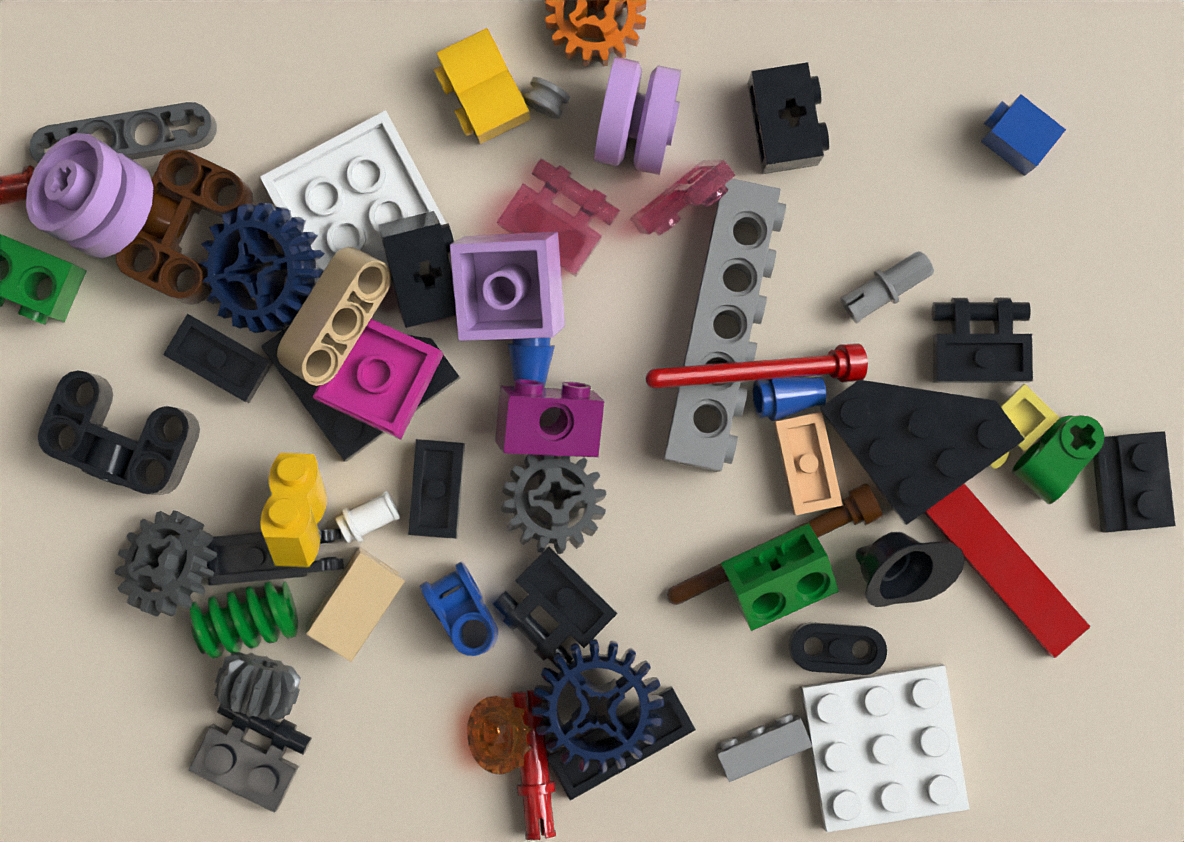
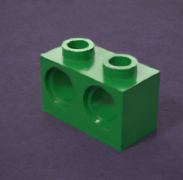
(26, 270)
(780, 576)

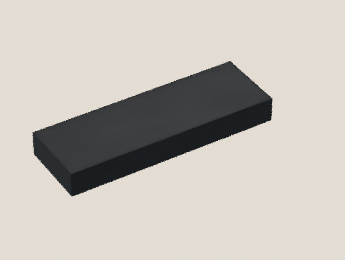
(674, 727)

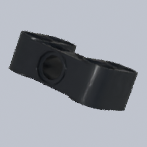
(111, 454)

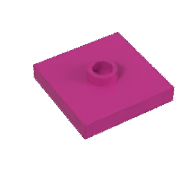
(382, 379)

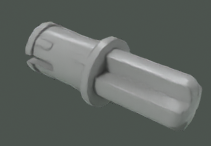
(887, 286)

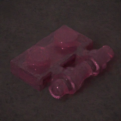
(537, 213)

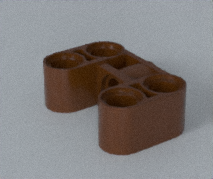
(169, 218)

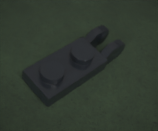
(248, 559)

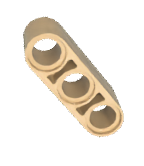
(334, 315)

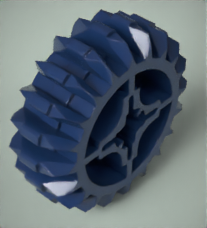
(244, 246)
(581, 720)

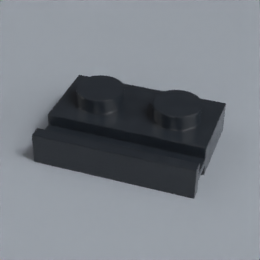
(1134, 483)

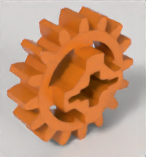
(605, 30)

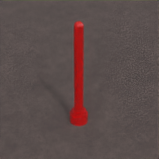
(845, 363)

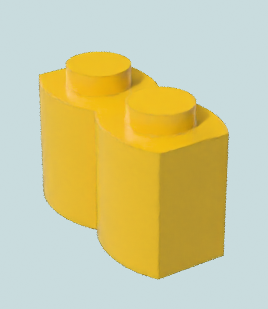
(482, 86)
(294, 510)

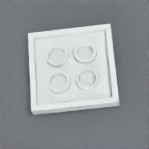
(352, 188)
(885, 747)

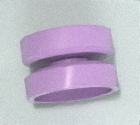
(638, 116)
(89, 195)

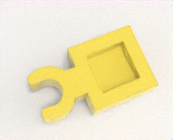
(1029, 416)

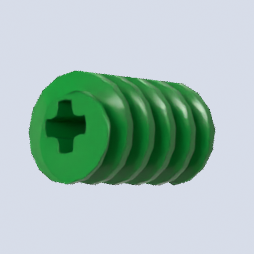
(244, 621)

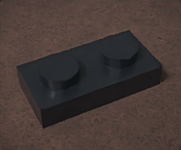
(218, 358)
(436, 489)

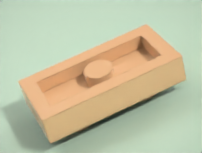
(807, 463)

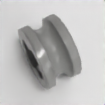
(546, 97)

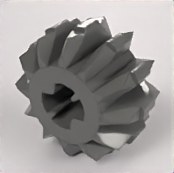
(257, 686)

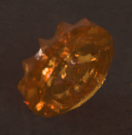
(484, 730)

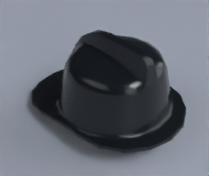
(906, 570)

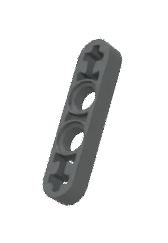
(124, 126)

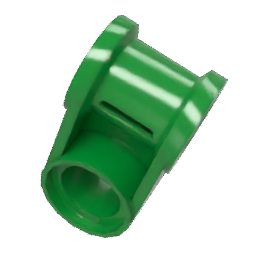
(1053, 462)

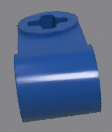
(460, 608)

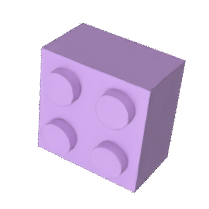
(507, 286)

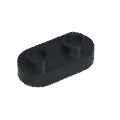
(836, 648)

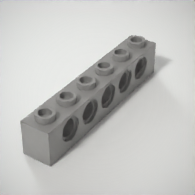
(742, 204)

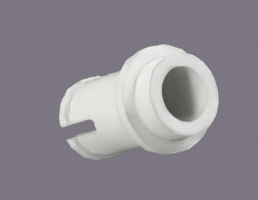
(367, 517)

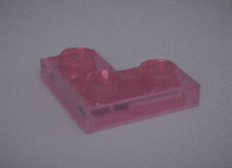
(700, 185)

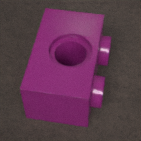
(574, 432)

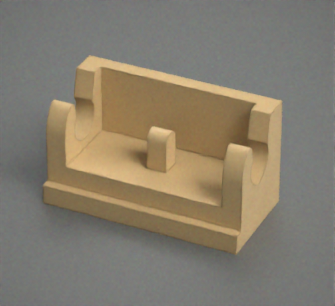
(354, 604)

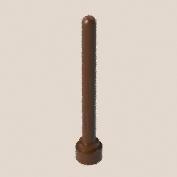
(857, 508)

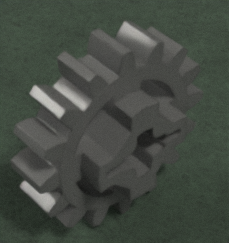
(555, 520)
(165, 563)

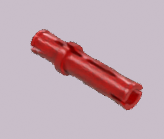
(535, 781)

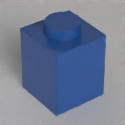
(1021, 134)

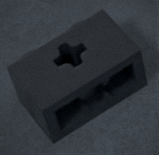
(778, 143)
(405, 246)

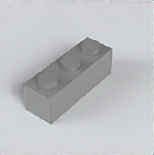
(763, 747)

